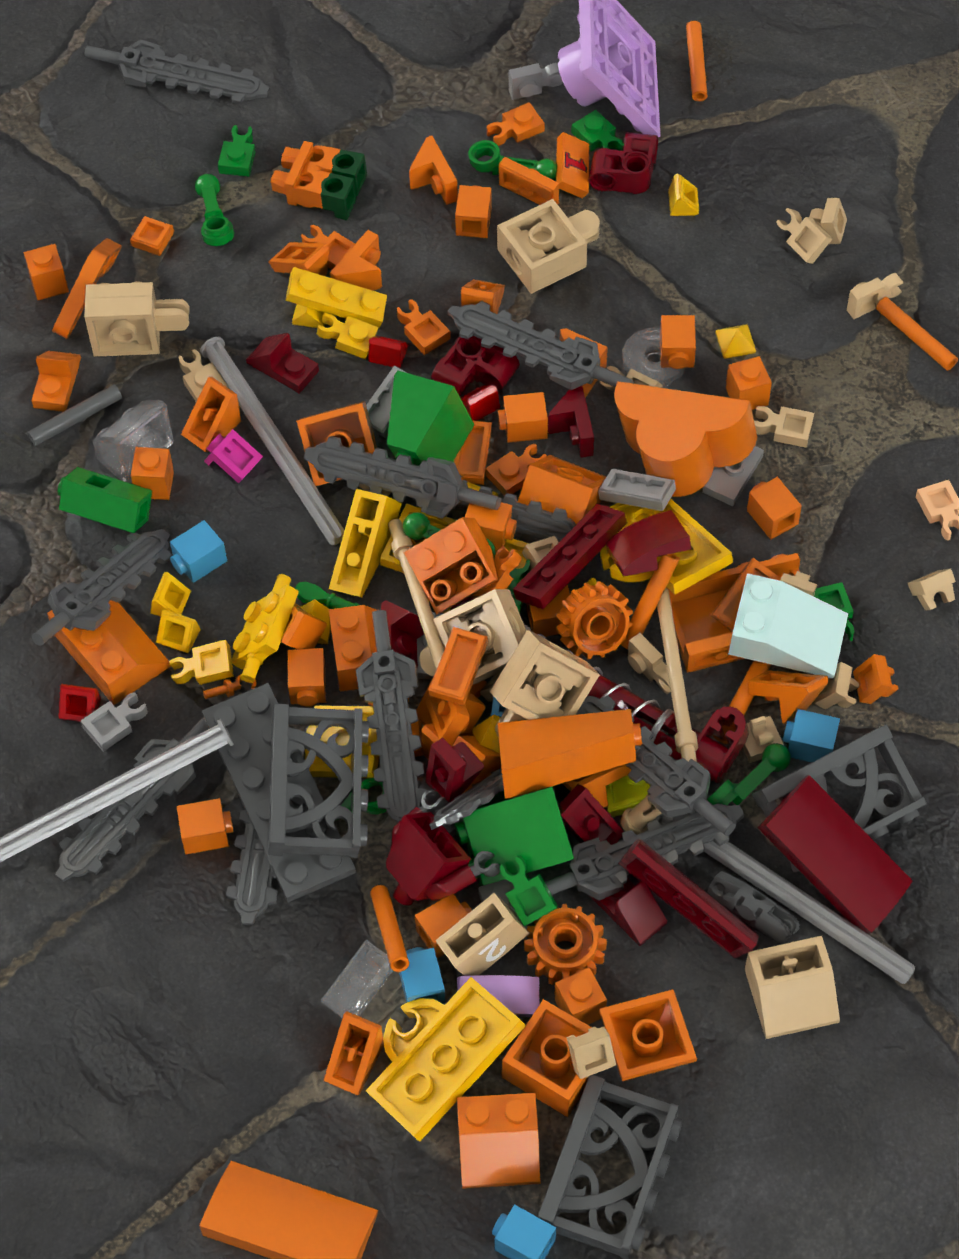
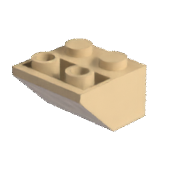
(793, 987)

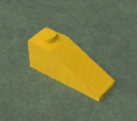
(363, 541)

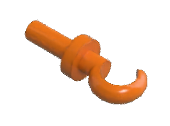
(228, 687)

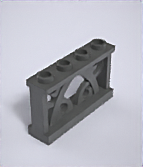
(862, 755)
(286, 819)
(593, 1116)

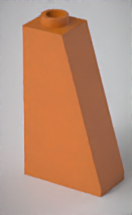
(564, 748)

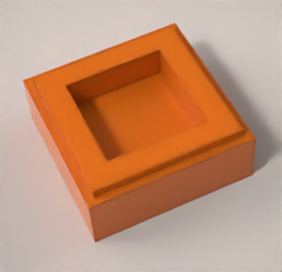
(152, 236)

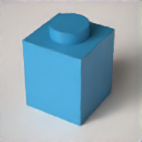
(197, 551)
(811, 735)
(422, 976)
(523, 1235)

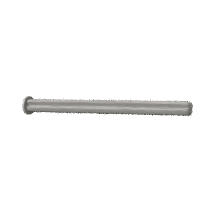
(274, 441)
(114, 790)
(809, 908)

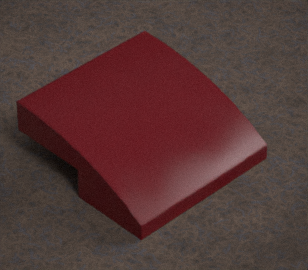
(639, 544)

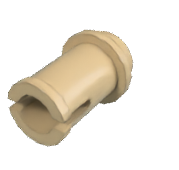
(638, 817)

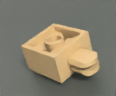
(542, 230)
(129, 318)
(487, 615)
(556, 691)

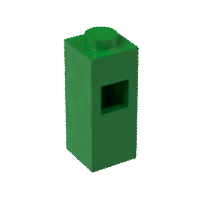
(104, 499)

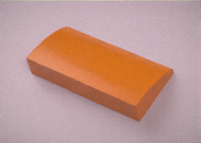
(284, 1217)

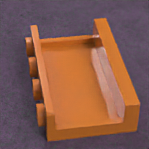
(701, 637)

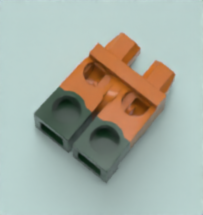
(321, 178)

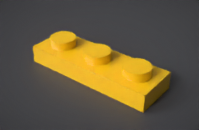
(335, 297)

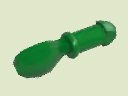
(310, 591)

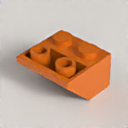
(453, 563)

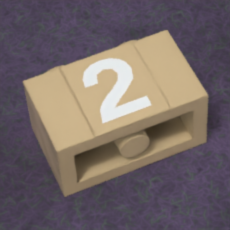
(482, 936)

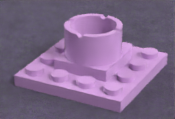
(614, 62)

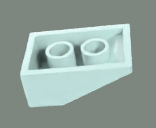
(787, 627)

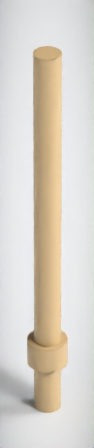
(399, 545)
(685, 738)

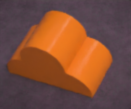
(684, 432)

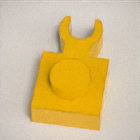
(351, 336)
(207, 665)

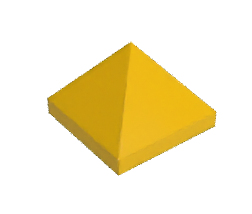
(735, 341)

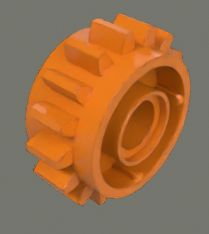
(582, 608)
(570, 926)

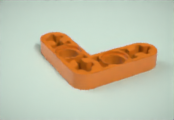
(96, 265)

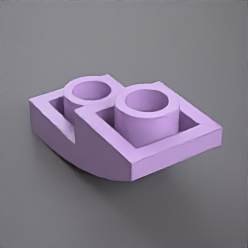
(516, 993)

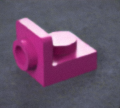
(233, 455)

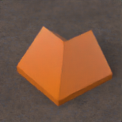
(648, 1035)

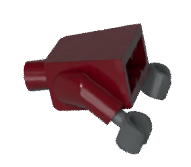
(428, 860)

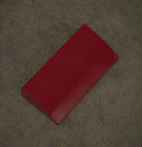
(836, 855)
(689, 899)

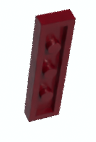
(569, 556)

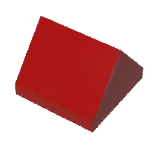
(387, 351)
(481, 401)
(77, 702)

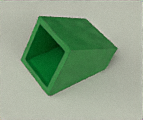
(426, 419)
(514, 827)

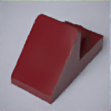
(281, 362)
(573, 416)
(403, 630)
(451, 768)
(587, 818)
(634, 911)

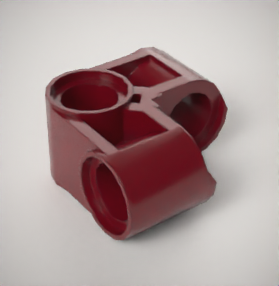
(625, 169)
(484, 365)

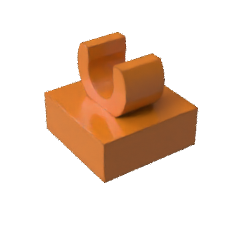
(874, 679)

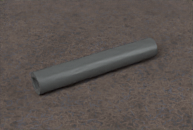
(74, 415)

